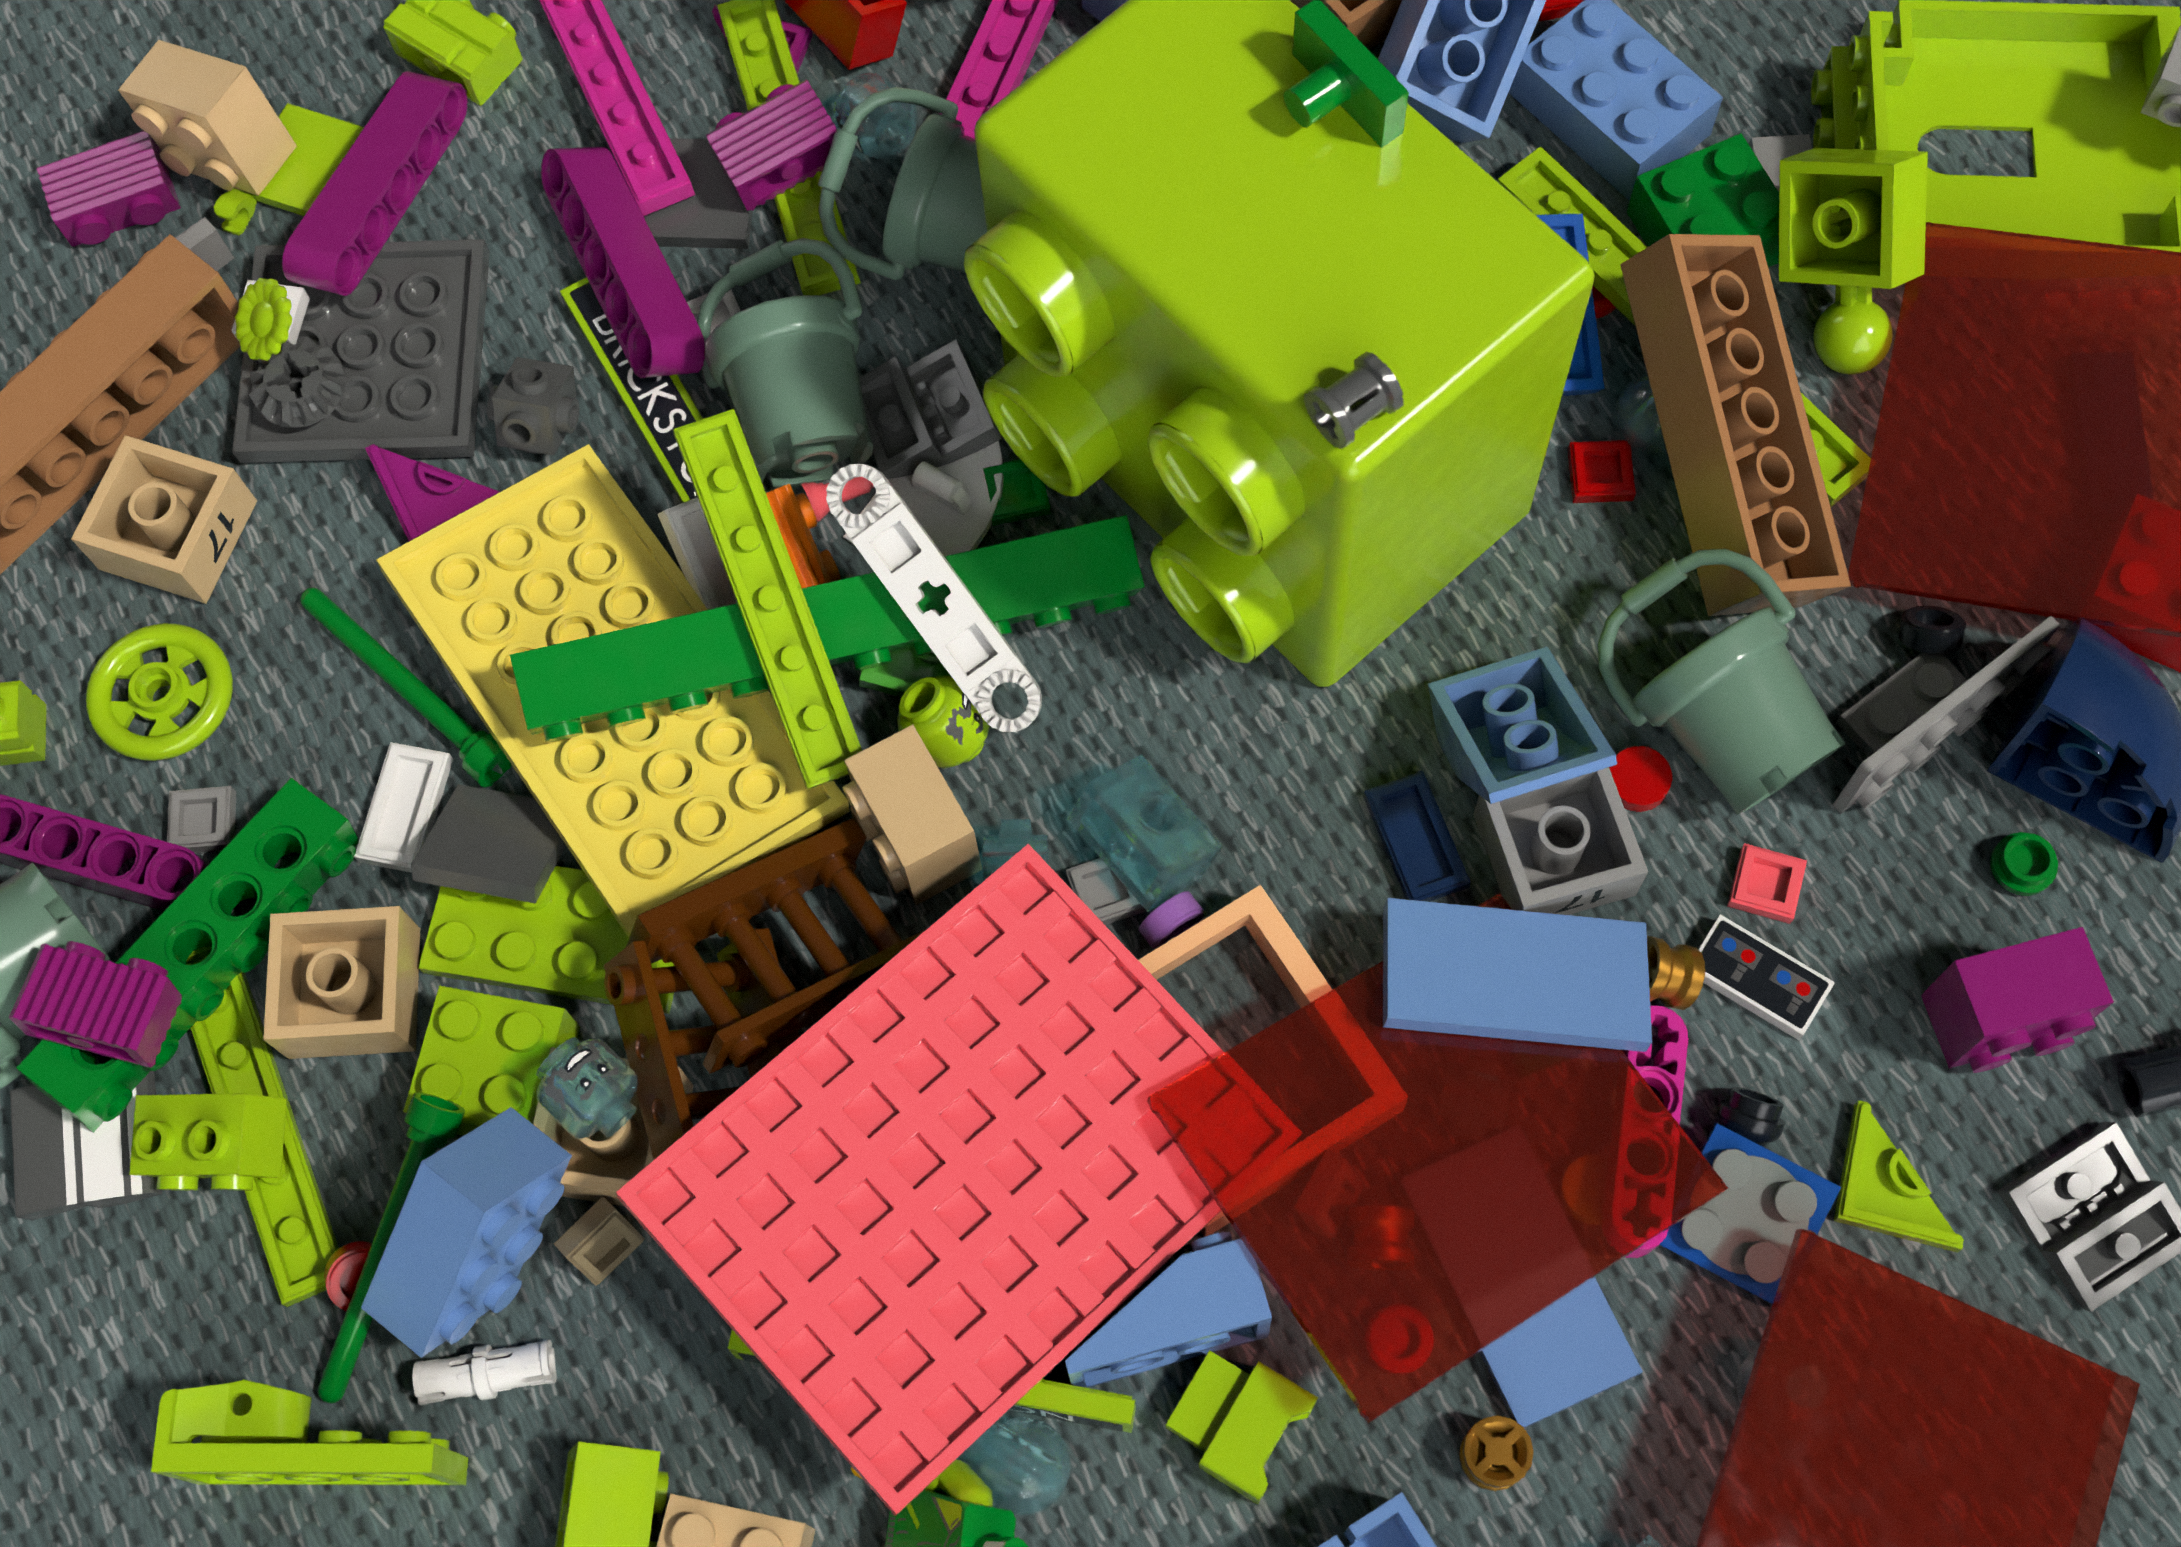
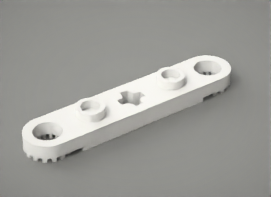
(905, 560)

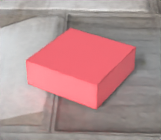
(1767, 883)

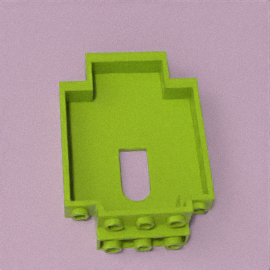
(2016, 66)

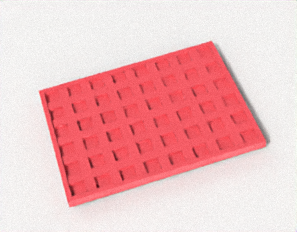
(942, 1177)

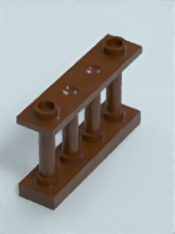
(726, 909)
(653, 1050)

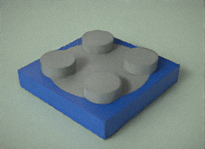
(1754, 1222)

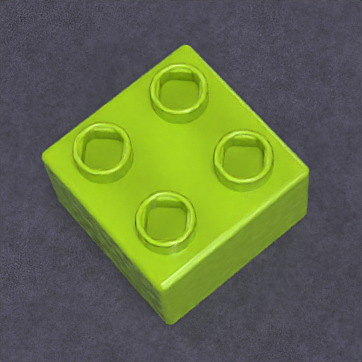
(1200, 263)

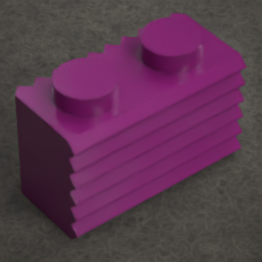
(773, 143)
(108, 189)
(97, 1003)

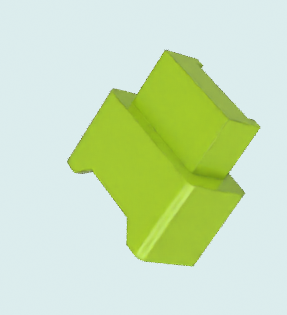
(1238, 1420)

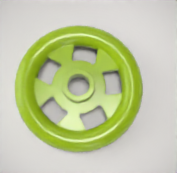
(125, 661)

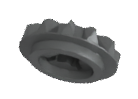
(321, 389)

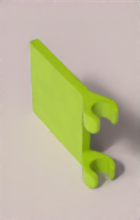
(296, 185)

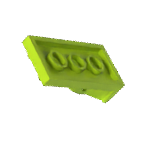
(261, 1435)

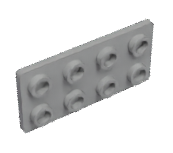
(1923, 705)

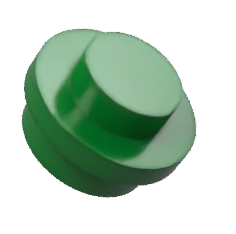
(2024, 863)

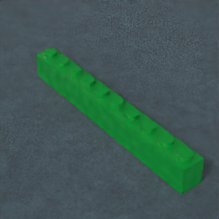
(855, 617)

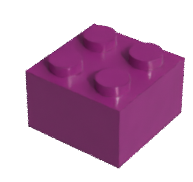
(2017, 1000)

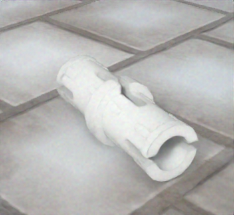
(484, 1372)

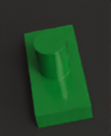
(1342, 75)

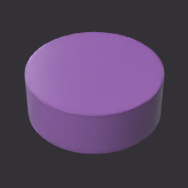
(1171, 919)

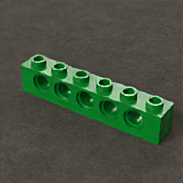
(201, 918)

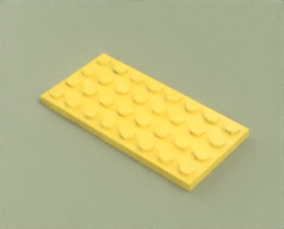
(636, 803)

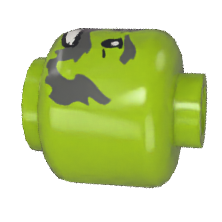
(943, 720)

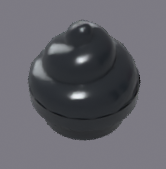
(1752, 1115)

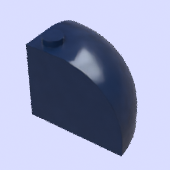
(2100, 741)

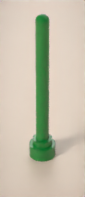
(477, 749)
(430, 1125)

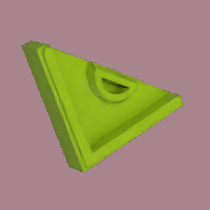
(1885, 1191)

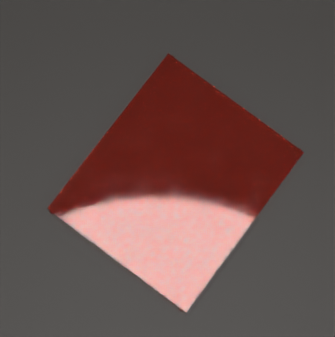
(2032, 432)
(1427, 1180)
(1911, 1422)

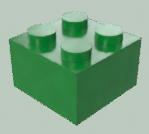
(1709, 194)

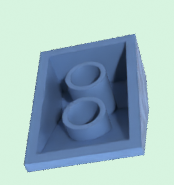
(1516, 727)
(1194, 1306)

